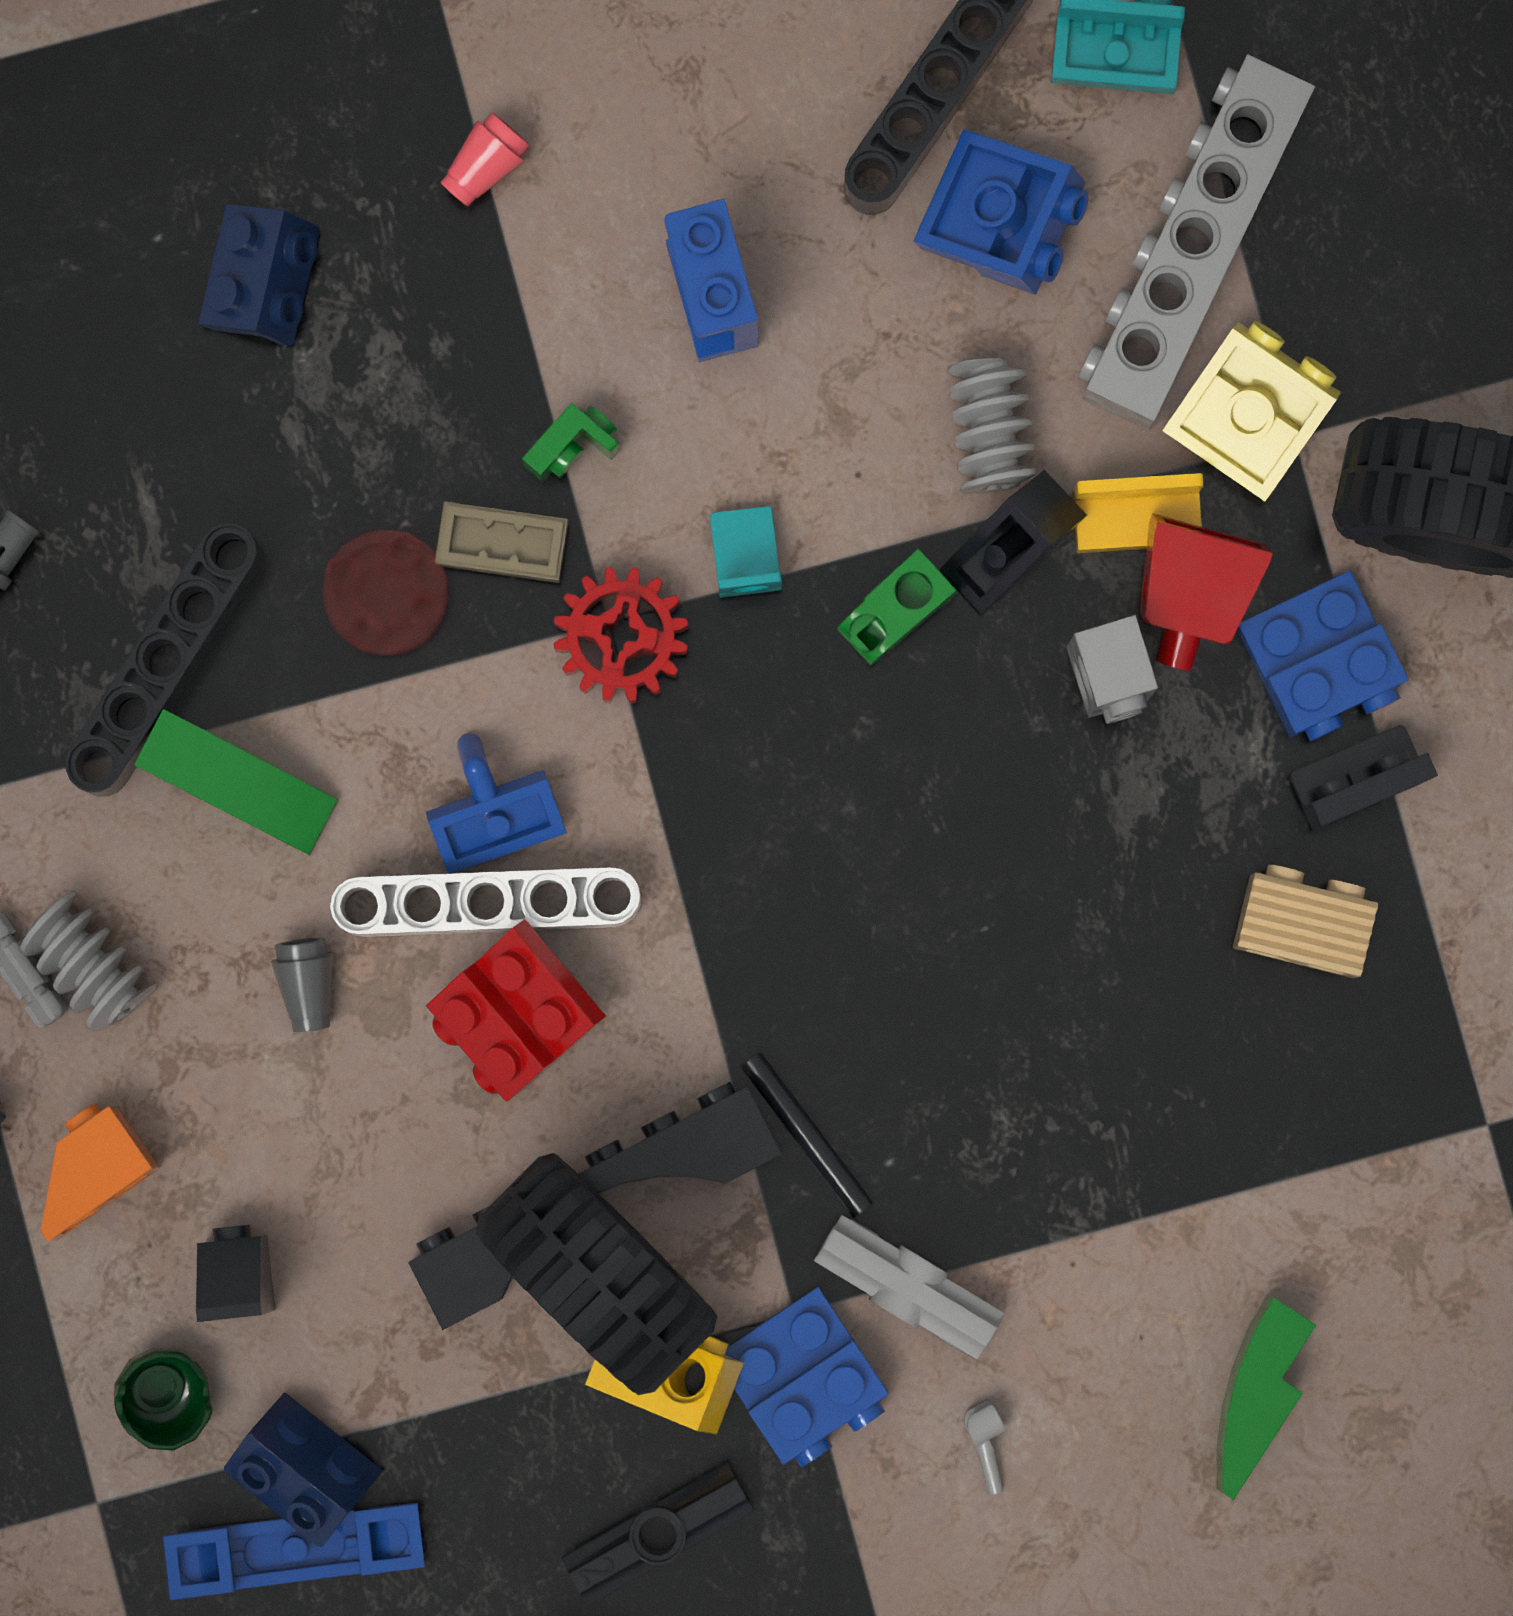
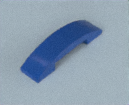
(276, 1553)

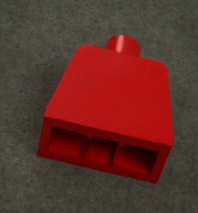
(1197, 585)

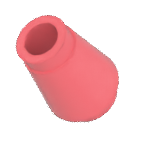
(484, 159)

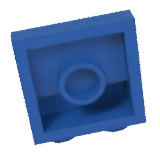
(1003, 211)
(1323, 657)
(805, 1379)

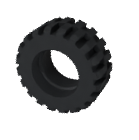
(1429, 493)
(595, 1274)

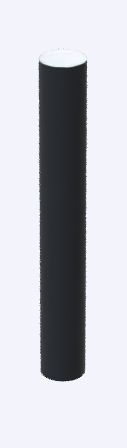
(807, 1134)

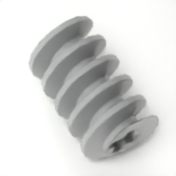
(990, 424)
(84, 964)

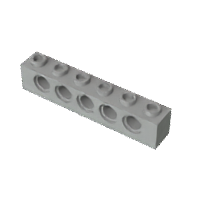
(1275, 104)

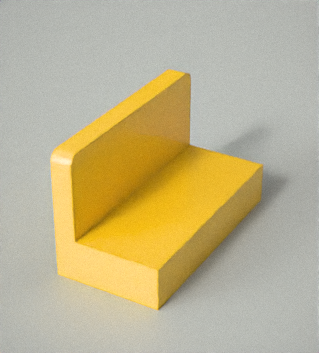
(1122, 509)

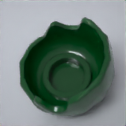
(162, 1399)

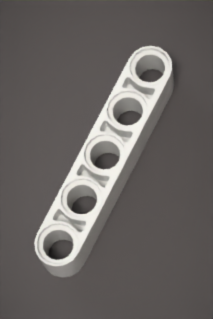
(455, 897)

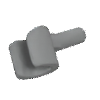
(982, 1425)

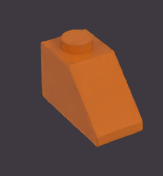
(92, 1168)

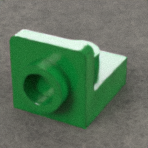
(558, 446)

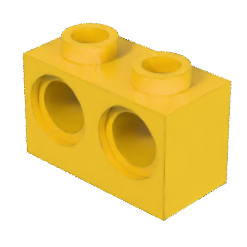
(671, 1400)

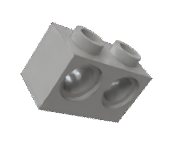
(1112, 669)

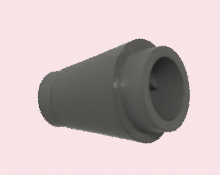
(305, 982)

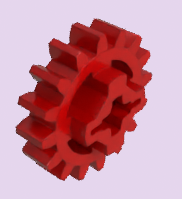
(592, 630)

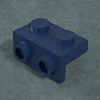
(259, 273)
(302, 1469)

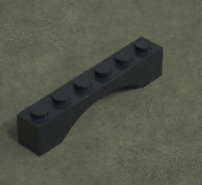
(711, 1145)

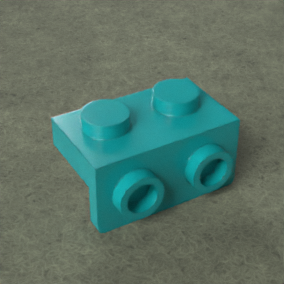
(1118, 44)

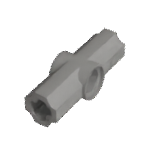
(909, 1287)

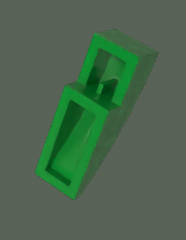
(236, 782)
(1256, 1394)

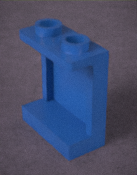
(711, 280)

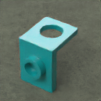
(745, 551)

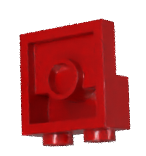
(514, 1012)

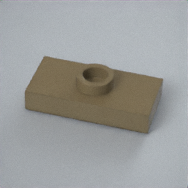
(501, 542)

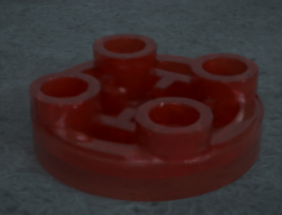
(385, 592)

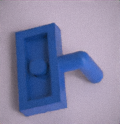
(494, 817)

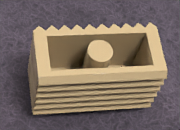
(1306, 923)

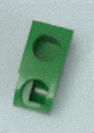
(897, 607)

